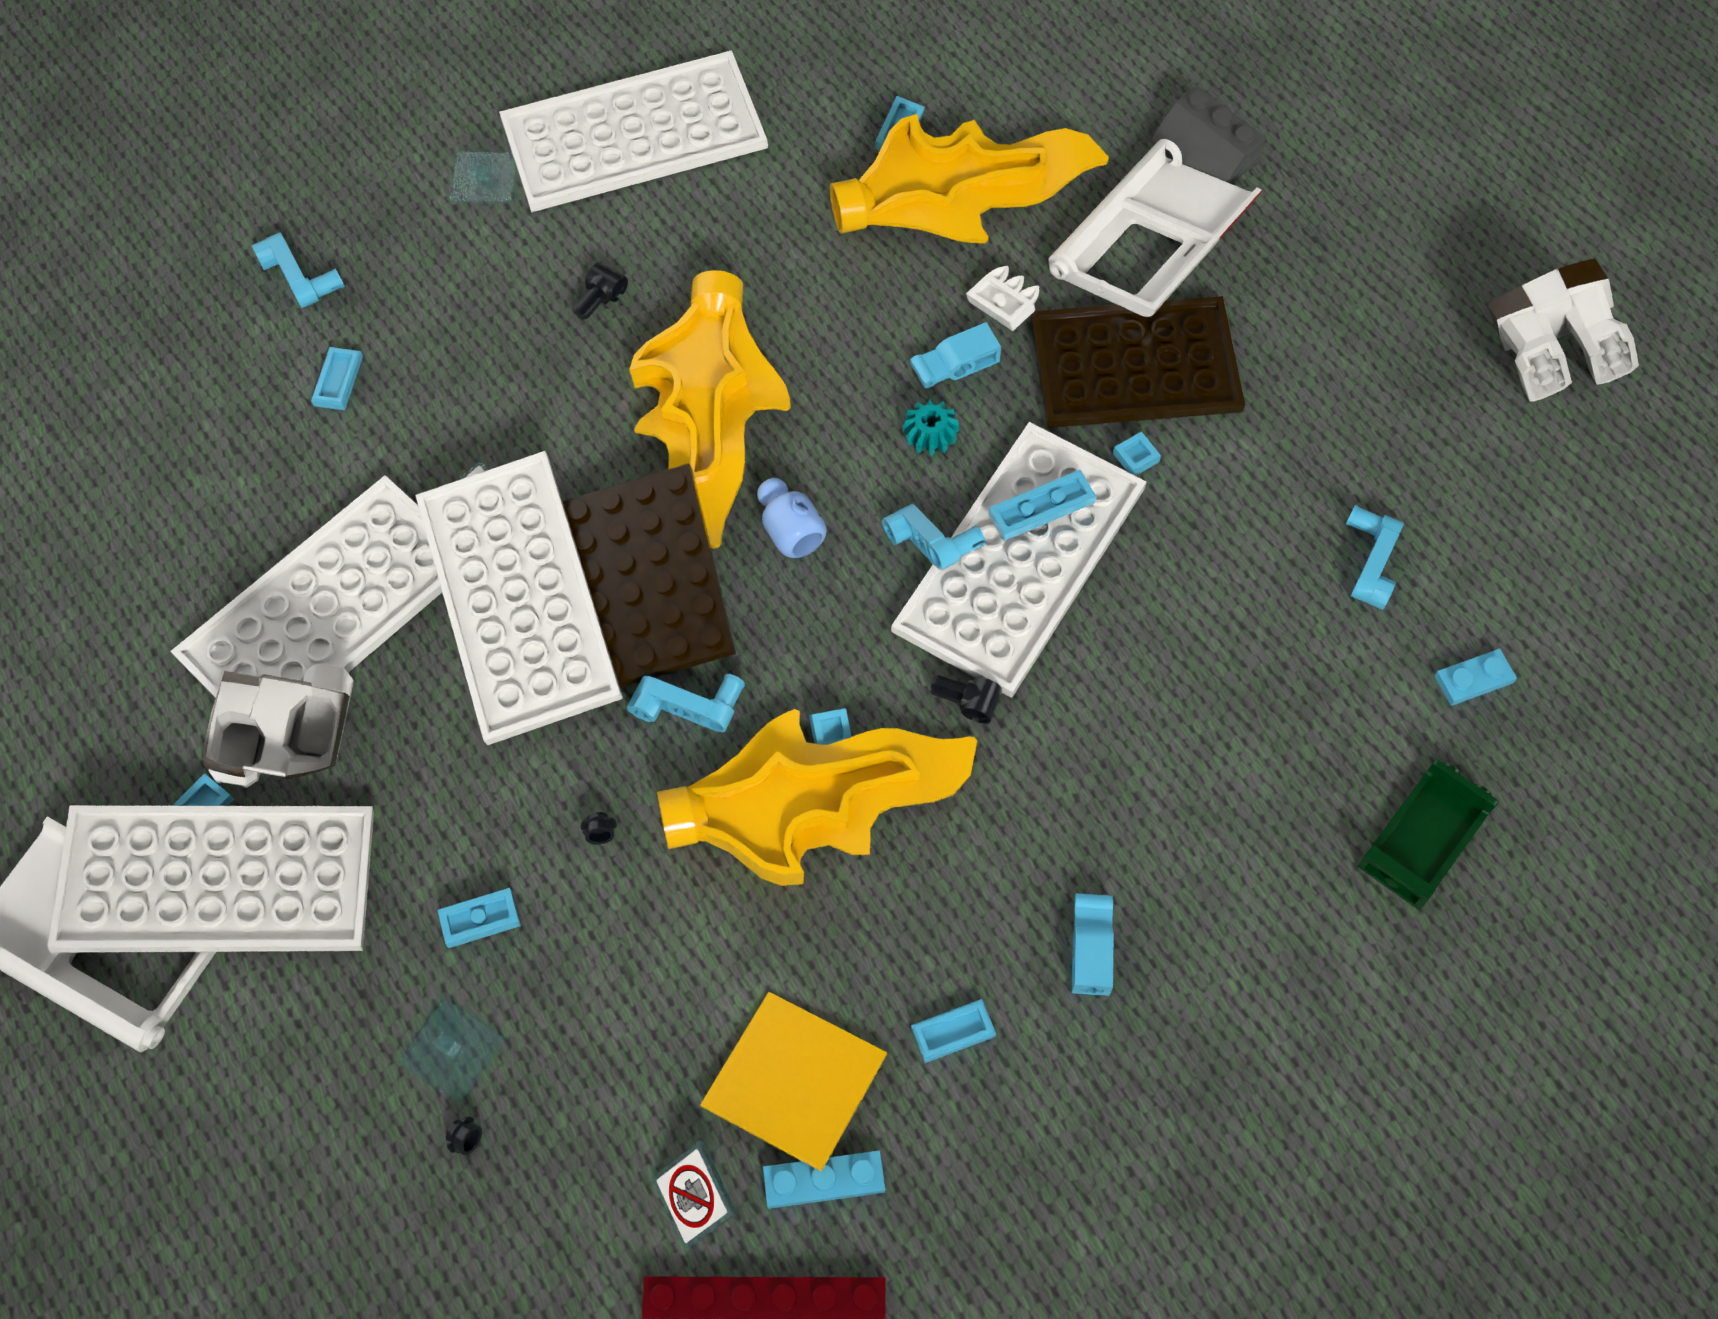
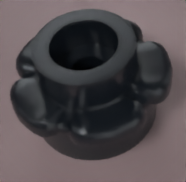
(598, 828)
(463, 1136)

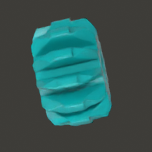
(930, 427)

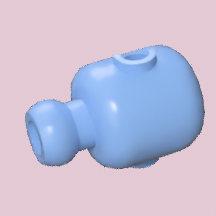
(790, 519)

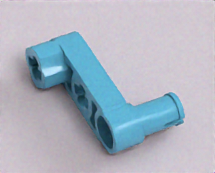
(276, 251)
(940, 550)
(1371, 586)
(714, 714)

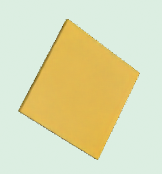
(794, 1080)

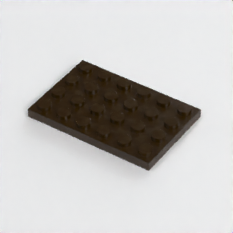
(1134, 367)
(652, 574)

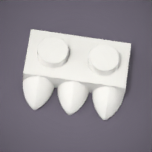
(1003, 299)

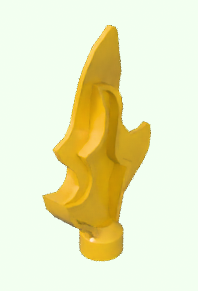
(955, 178)
(708, 390)
(805, 795)

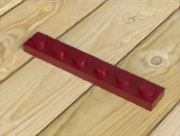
(763, 1297)

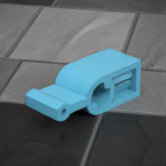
(958, 356)
(1092, 945)

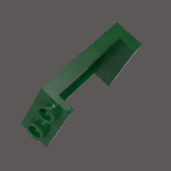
(1428, 833)

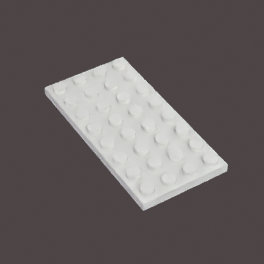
(632, 130)
(1010, 595)
(326, 598)
(517, 598)
(212, 879)

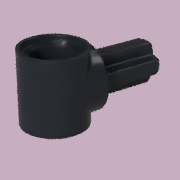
(602, 286)
(976, 698)

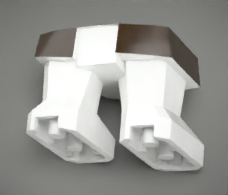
(1556, 304)
(276, 725)

